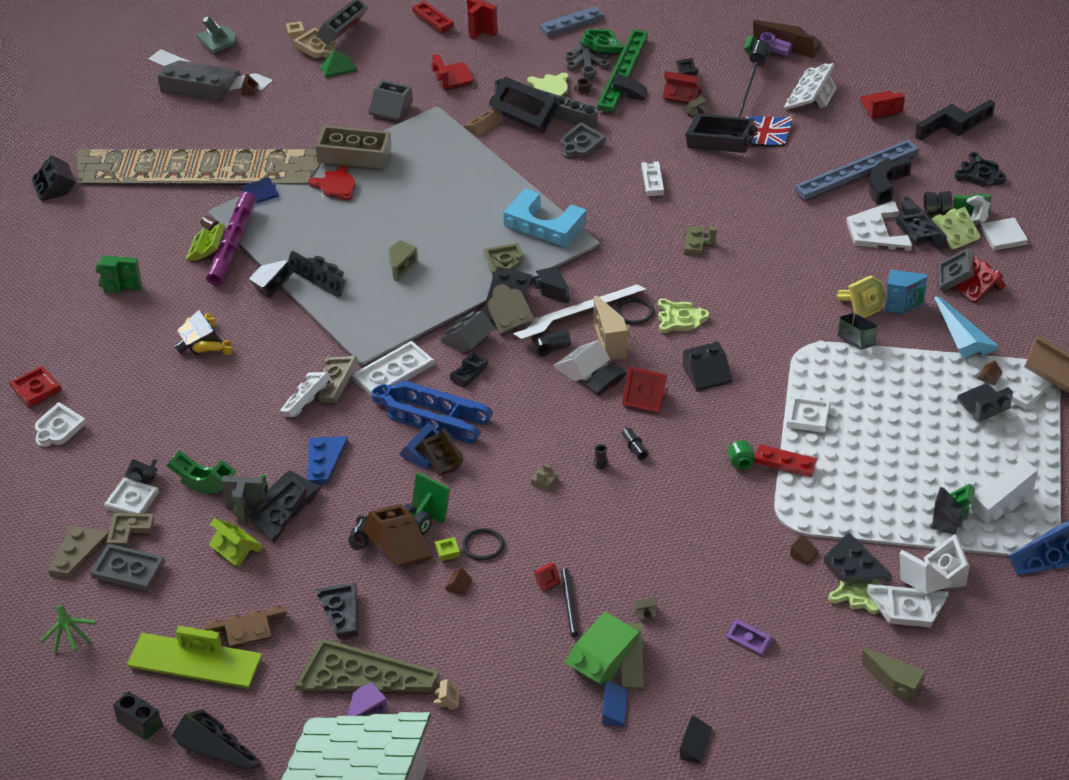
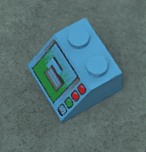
(905, 291)

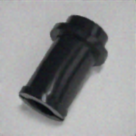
(600, 460)

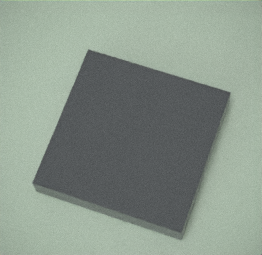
(955, 269)

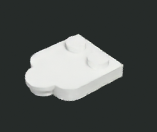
(58, 426)

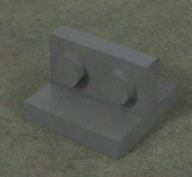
(243, 495)

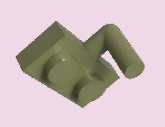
(695, 239)

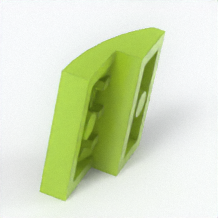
(205, 243)

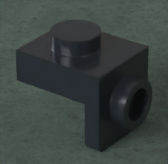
(687, 67)
(141, 472)

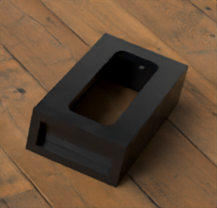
(536, 122)
(721, 125)

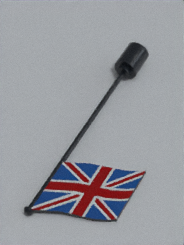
(771, 130)

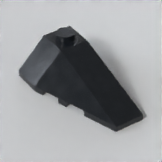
(205, 735)

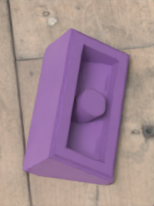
(750, 637)

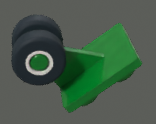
(428, 502)

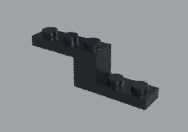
(955, 119)

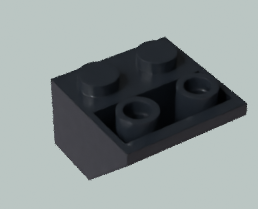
(53, 179)

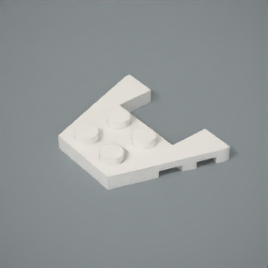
(870, 231)

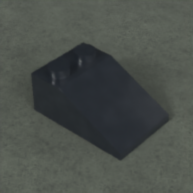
(513, 280)

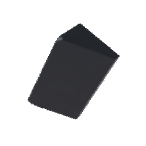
(695, 740)

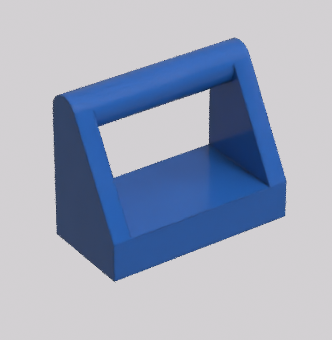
(409, 452)

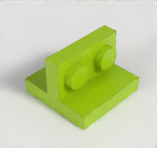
(233, 542)

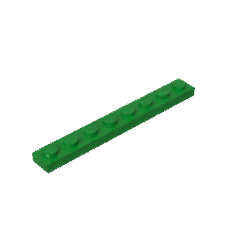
(624, 66)

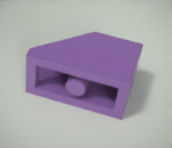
(367, 701)

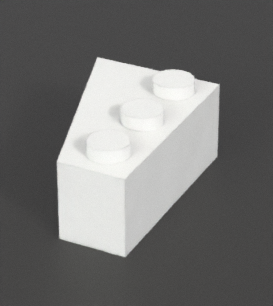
(1006, 493)

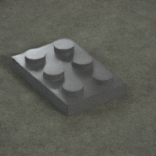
(127, 567)

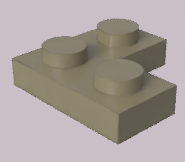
(126, 523)

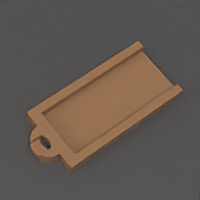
(1049, 363)

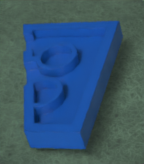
(323, 456)

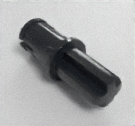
(634, 443)

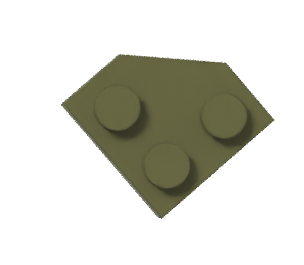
(503, 256)

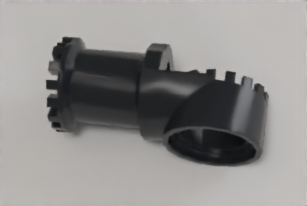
(357, 533)

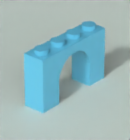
(557, 231)

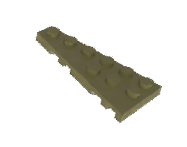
(349, 668)

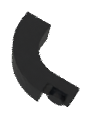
(885, 171)

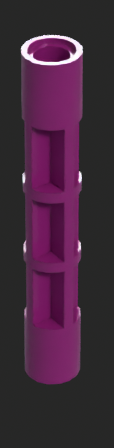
(231, 239)

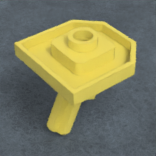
(866, 296)

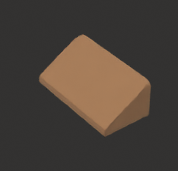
(483, 123)

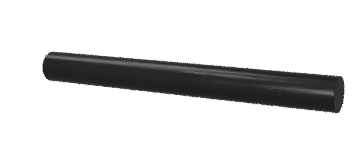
(569, 603)

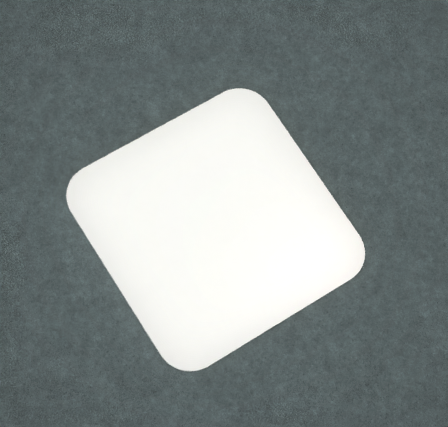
(902, 437)

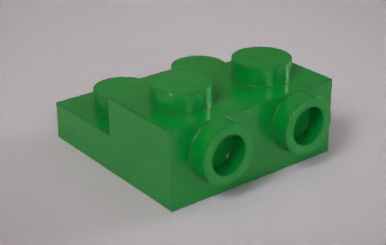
(118, 274)

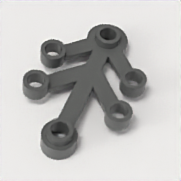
(587, 71)

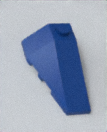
(1044, 552)

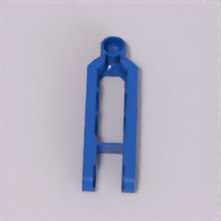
(460, 408)

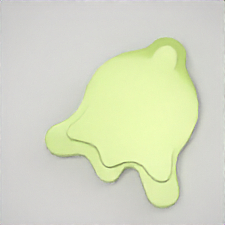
(551, 83)
(680, 316)
(856, 595)

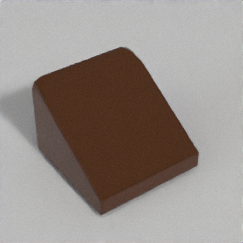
(803, 550)

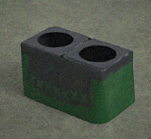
(859, 332)
(141, 727)

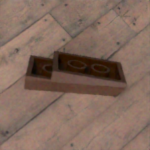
(802, 42)

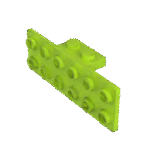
(195, 656)

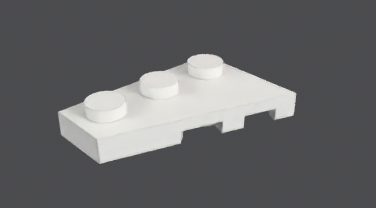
(315, 382)

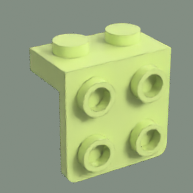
(957, 227)

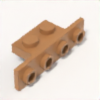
(248, 628)

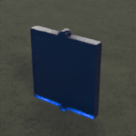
(262, 189)

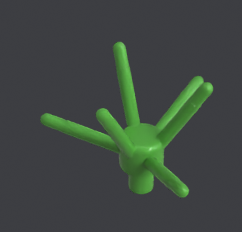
(64, 621)

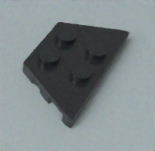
(854, 562)

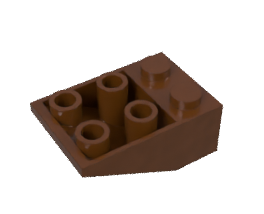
(397, 535)

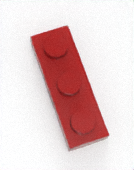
(433, 16)
(785, 460)

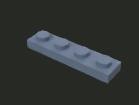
(571, 21)

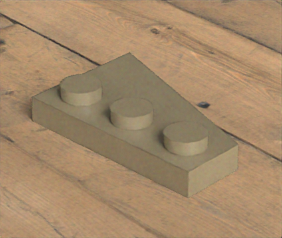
(340, 371)
(75, 549)

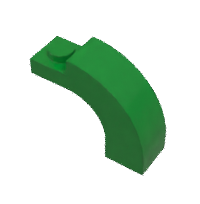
(198, 477)

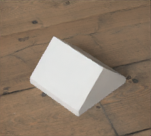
(950, 562)
(921, 574)

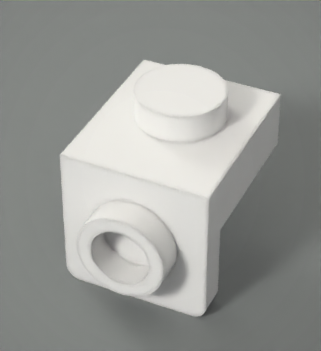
(980, 210)

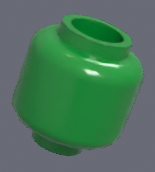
(741, 454)

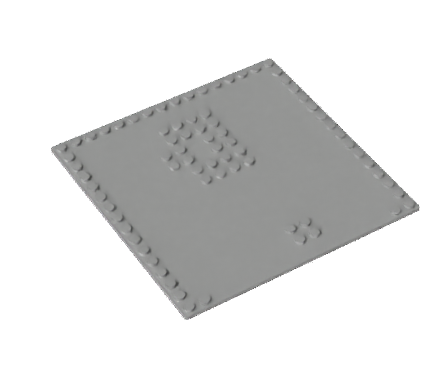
(435, 194)

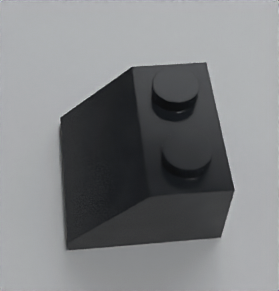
(706, 366)

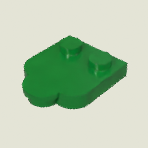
(601, 40)

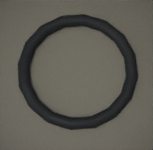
(639, 300)
(479, 531)

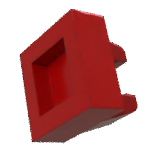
(547, 576)

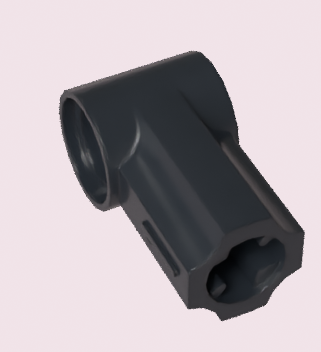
(545, 342)

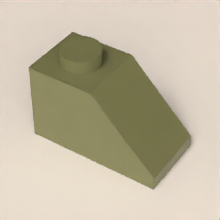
(402, 258)

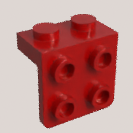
(450, 75)
(883, 104)
(981, 282)

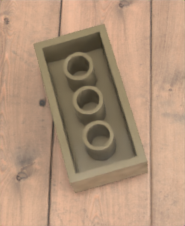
(353, 147)

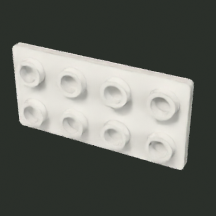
(814, 85)

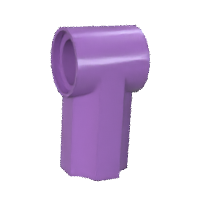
(777, 46)

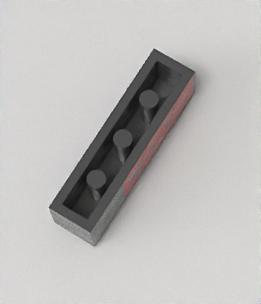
(341, 21)

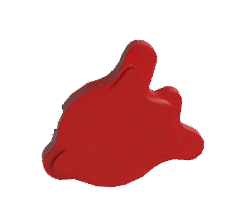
(335, 183)

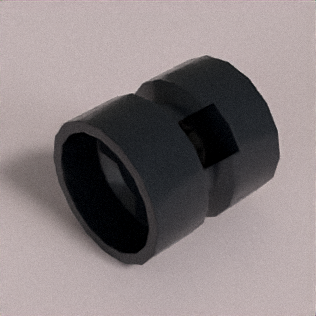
(935, 203)

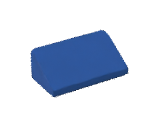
(614, 704)

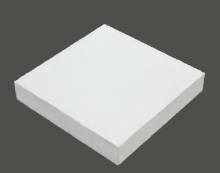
(1004, 234)
(808, 414)
(131, 497)

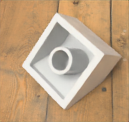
(583, 361)

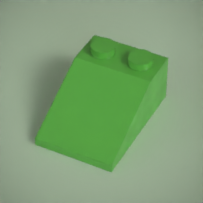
(602, 648)

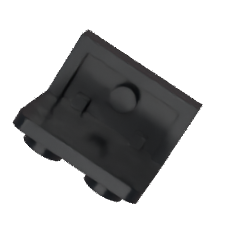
(985, 402)

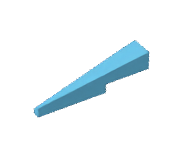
(965, 334)

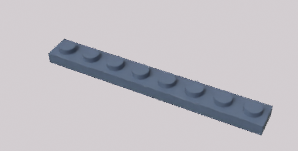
(854, 170)

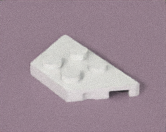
(907, 605)

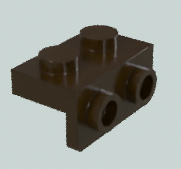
(442, 452)

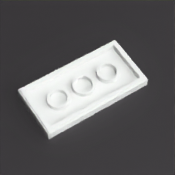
(393, 368)

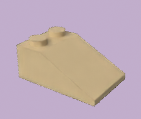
(611, 330)

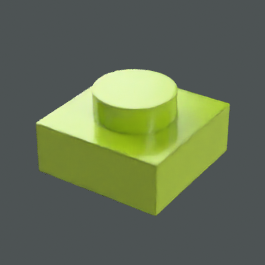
(447, 549)

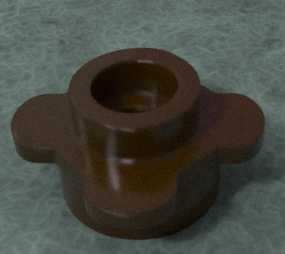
(583, 85)

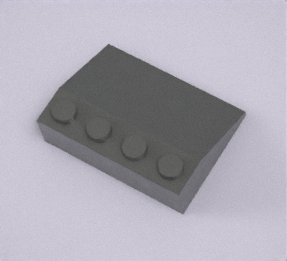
(196, 80)

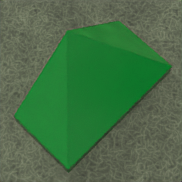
(337, 64)

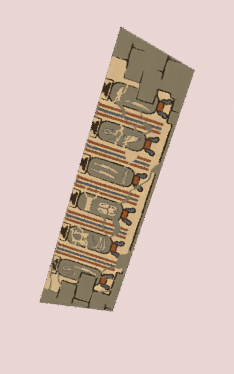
(195, 165)

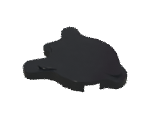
(980, 171)

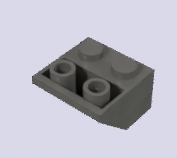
(391, 100)
(468, 331)

